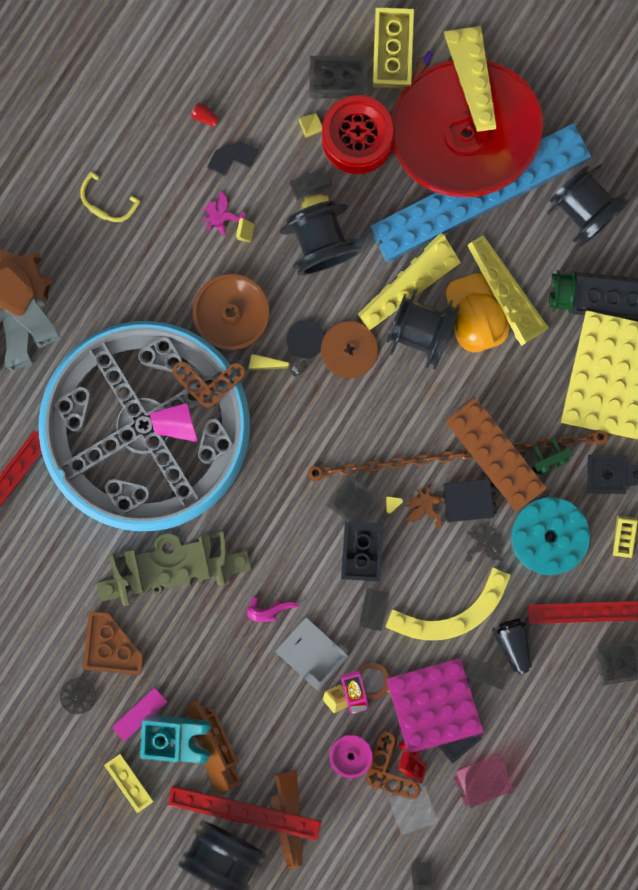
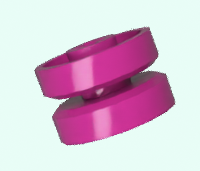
(347, 767)

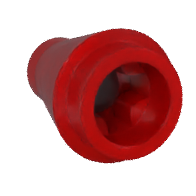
(204, 114)

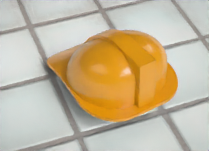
(480, 318)

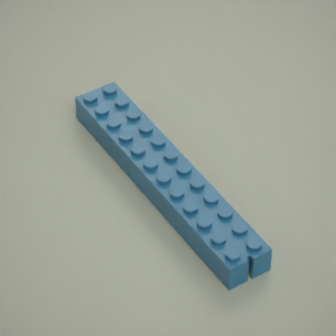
(444, 213)

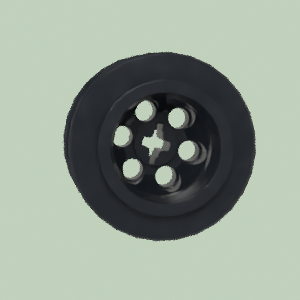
(588, 203)
(320, 237)
(423, 328)

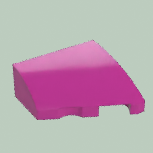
(174, 423)

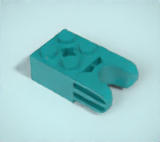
(178, 737)

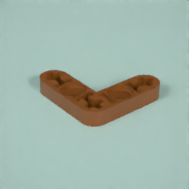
(204, 388)
(382, 770)

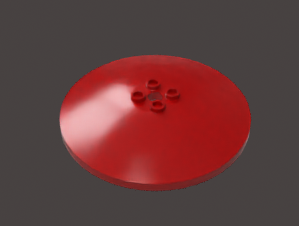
(436, 114)

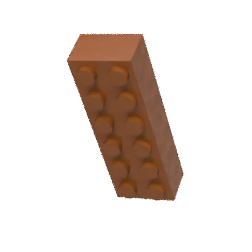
(495, 453)

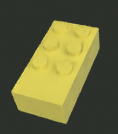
(393, 48)

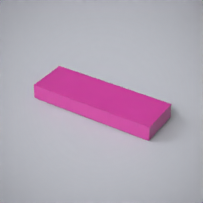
(133, 719)

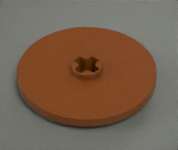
(355, 336)

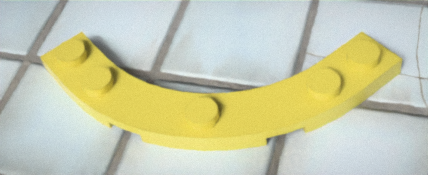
(456, 625)

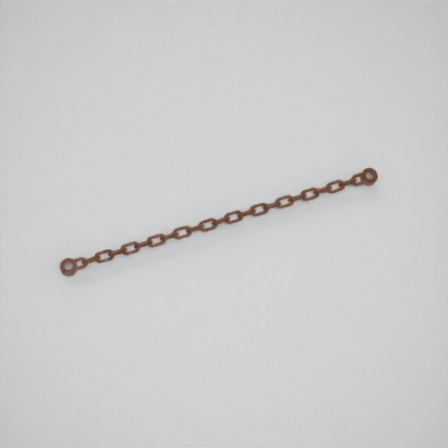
(594, 440)

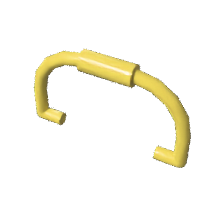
(98, 212)

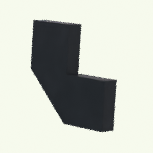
(238, 152)

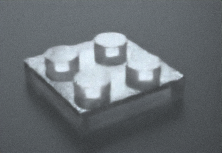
(413, 813)

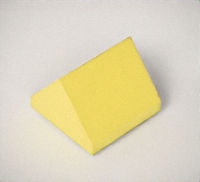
(392, 504)

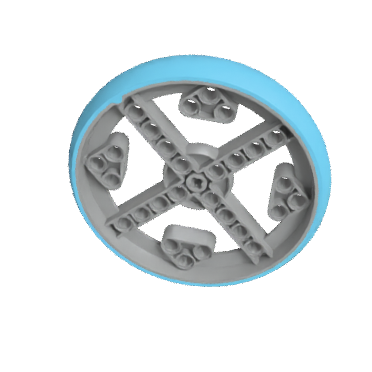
(54, 424)

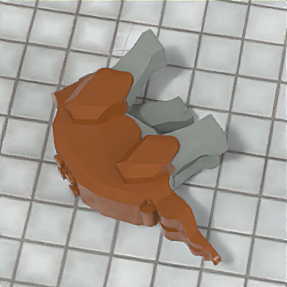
(21, 297)

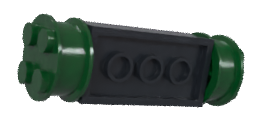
(595, 293)

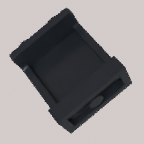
(469, 500)

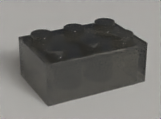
(337, 76)

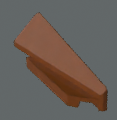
(288, 801)

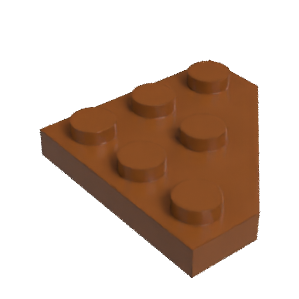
(109, 647)

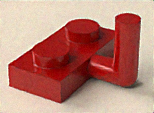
(411, 764)

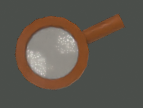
(374, 680)

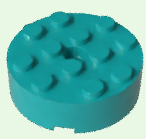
(570, 533)

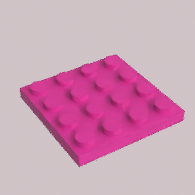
(434, 706)

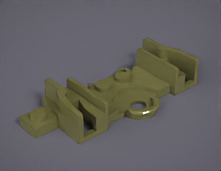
(172, 569)

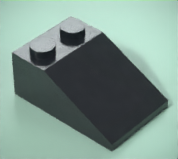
(362, 551)

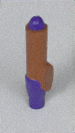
(422, 64)

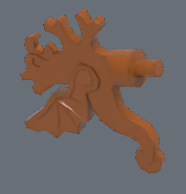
(425, 503)

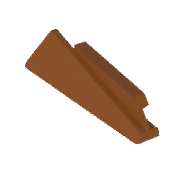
(222, 756)

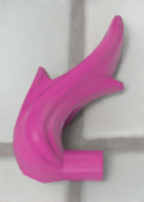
(268, 614)

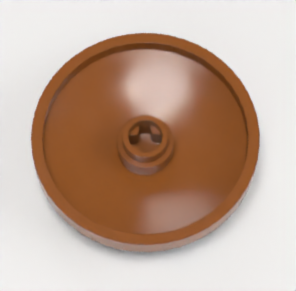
(231, 312)

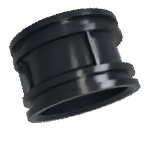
(221, 858)

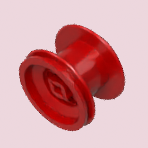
(345, 156)

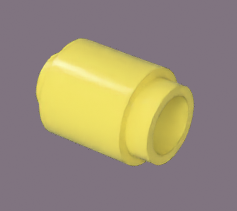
(314, 199)

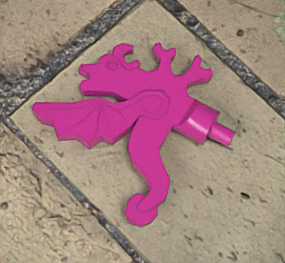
(217, 218)

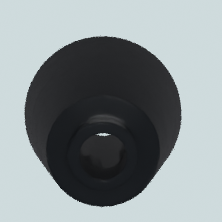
(515, 643)

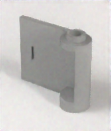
(314, 655)

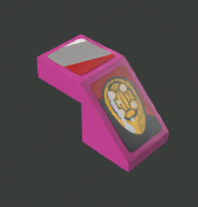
(354, 692)

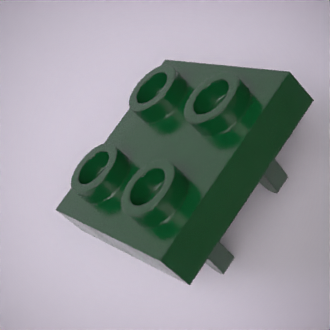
(559, 458)

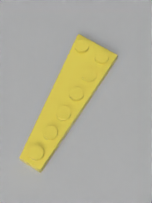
(469, 60)
(422, 272)
(511, 298)

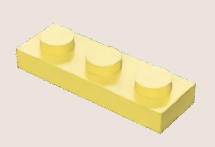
(129, 783)

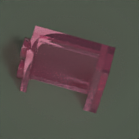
(483, 781)

